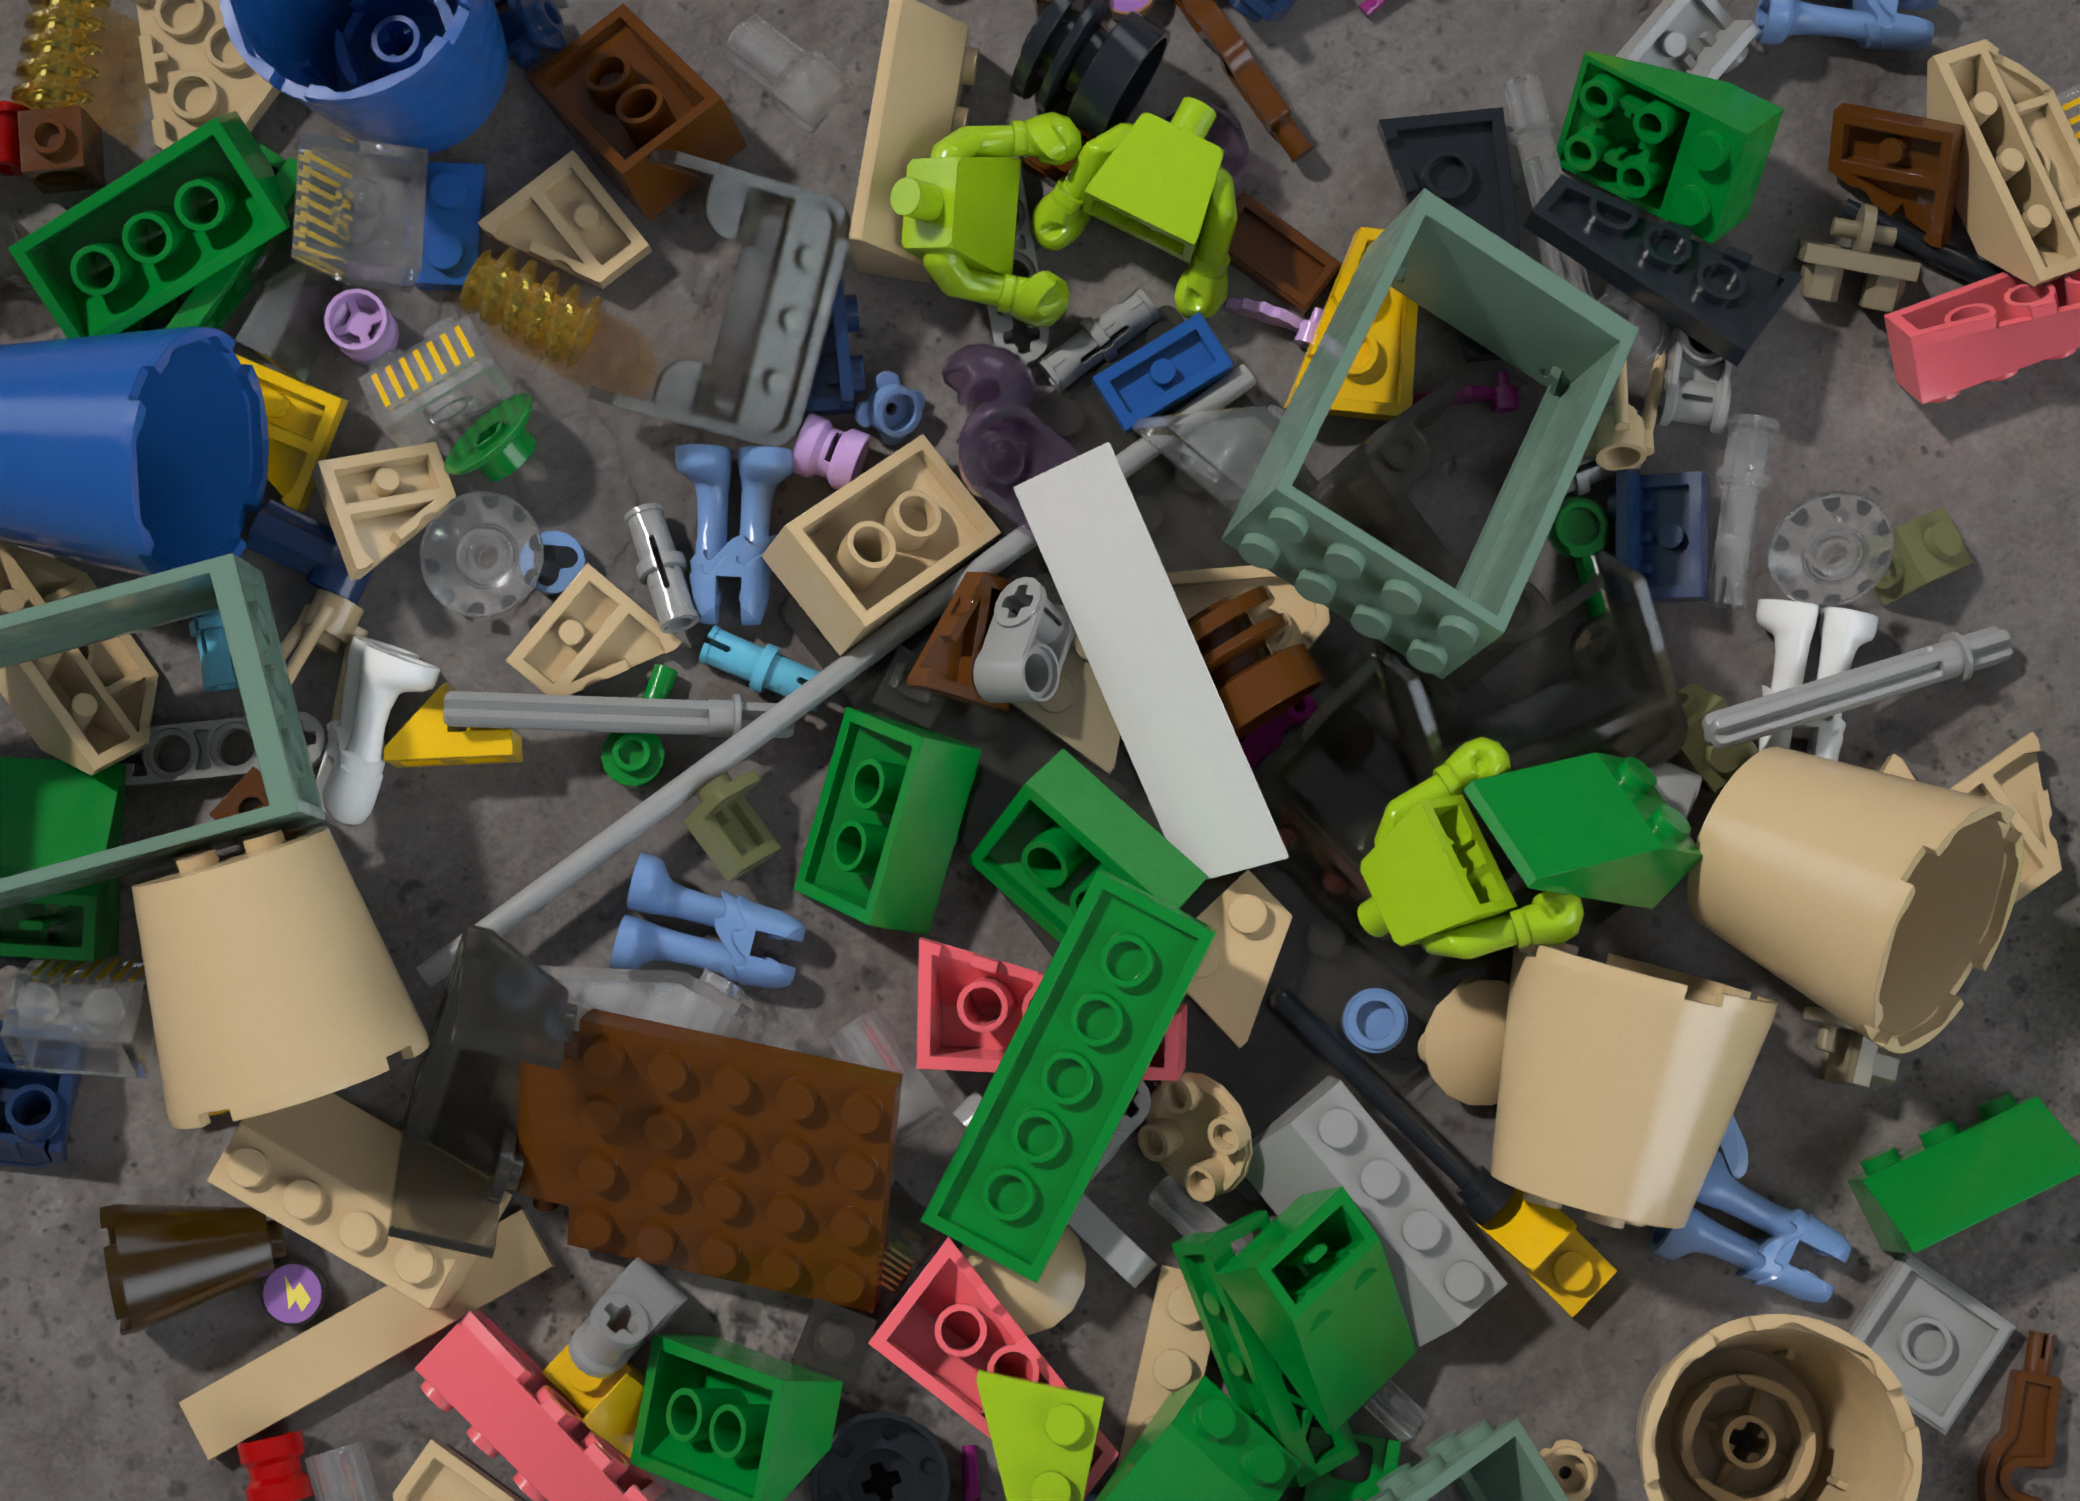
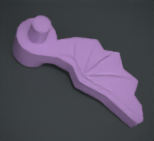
(1277, 317)

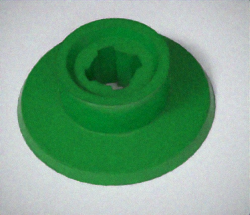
(496, 441)

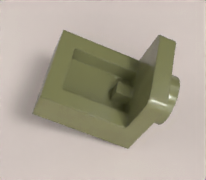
(1923, 553)
(1711, 763)
(730, 827)

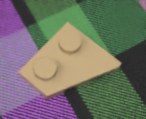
(569, 224)
(381, 500)

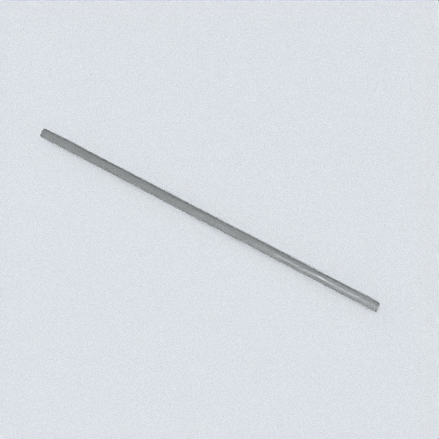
(792, 707)

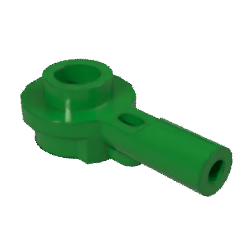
(1576, 534)
(639, 757)

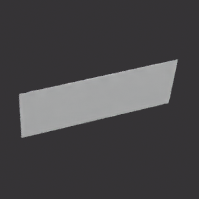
(1149, 664)

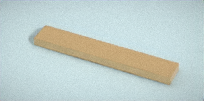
(353, 1344)

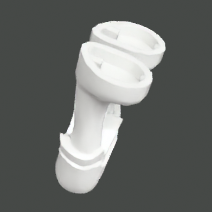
(1793, 628)
(355, 744)

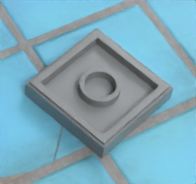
(1931, 1339)

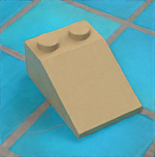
(879, 543)

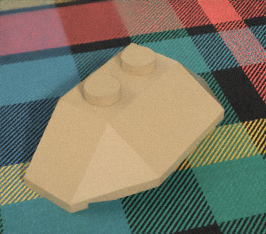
(2015, 161)
(82, 702)

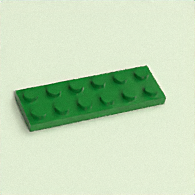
(1068, 1075)

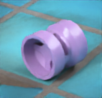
(355, 314)
(829, 451)

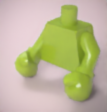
(1159, 187)
(964, 214)
(1439, 879)

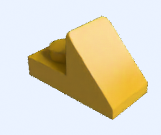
(430, 742)
(1549, 1251)
(608, 1403)

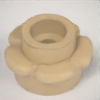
(1582, 1466)

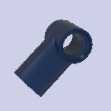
(305, 548)

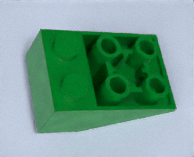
(1668, 141)
(49, 818)
(1323, 1303)

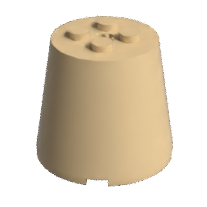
(1858, 887)
(267, 978)
(1619, 1083)
(1814, 1399)

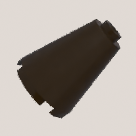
(182, 1257)

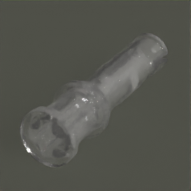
(1742, 481)

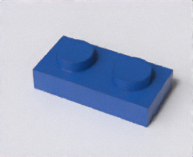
(451, 229)
(1162, 373)

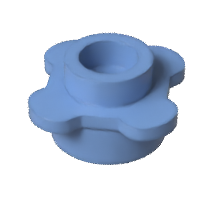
(904, 416)

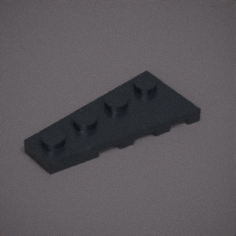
(1464, 164)
(1688, 284)

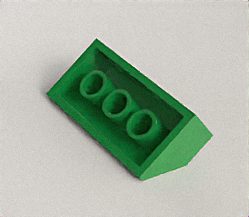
(155, 231)

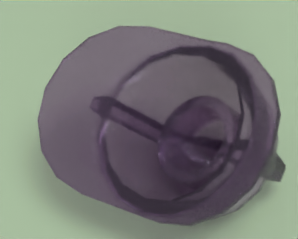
(1005, 447)

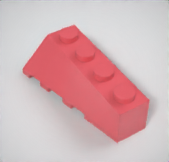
(1982, 333)
(976, 1003)
(954, 1327)
(526, 1418)

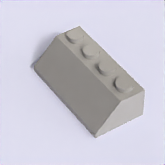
(1335, 1143)

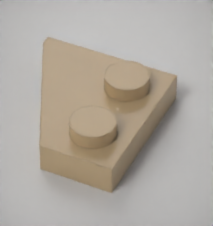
(588, 637)
(2016, 782)
(1240, 957)

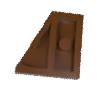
(1900, 163)
(951, 651)

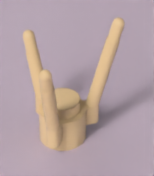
(1622, 436)
(327, 625)

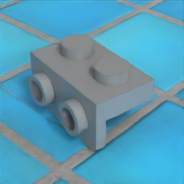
(1691, 38)

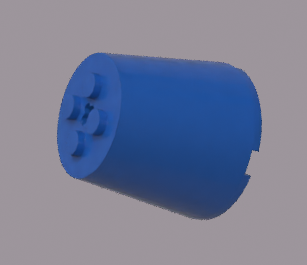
(379, 67)
(131, 448)

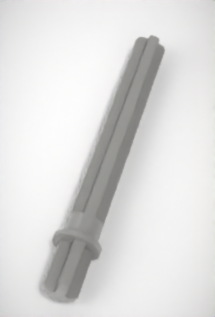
(1951, 658)
(603, 714)

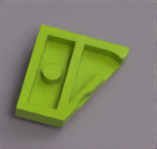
(1040, 1436)

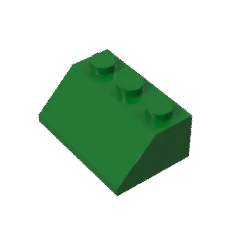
(887, 821)
(1066, 830)
(1964, 1172)
(731, 1418)

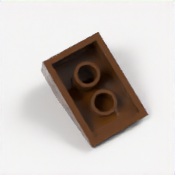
(634, 95)

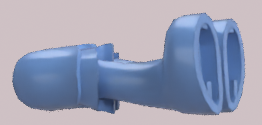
(1869, 22)
(711, 473)
(732, 917)
(1765, 1257)

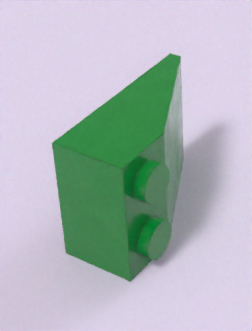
(1588, 828)
(1202, 1451)

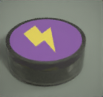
(295, 1293)

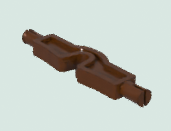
(1245, 74)
(2026, 1425)

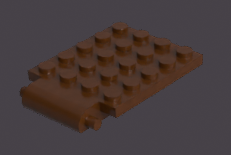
(715, 1156)

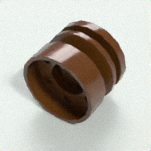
(1244, 668)

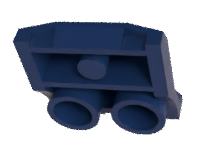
(34, 1114)

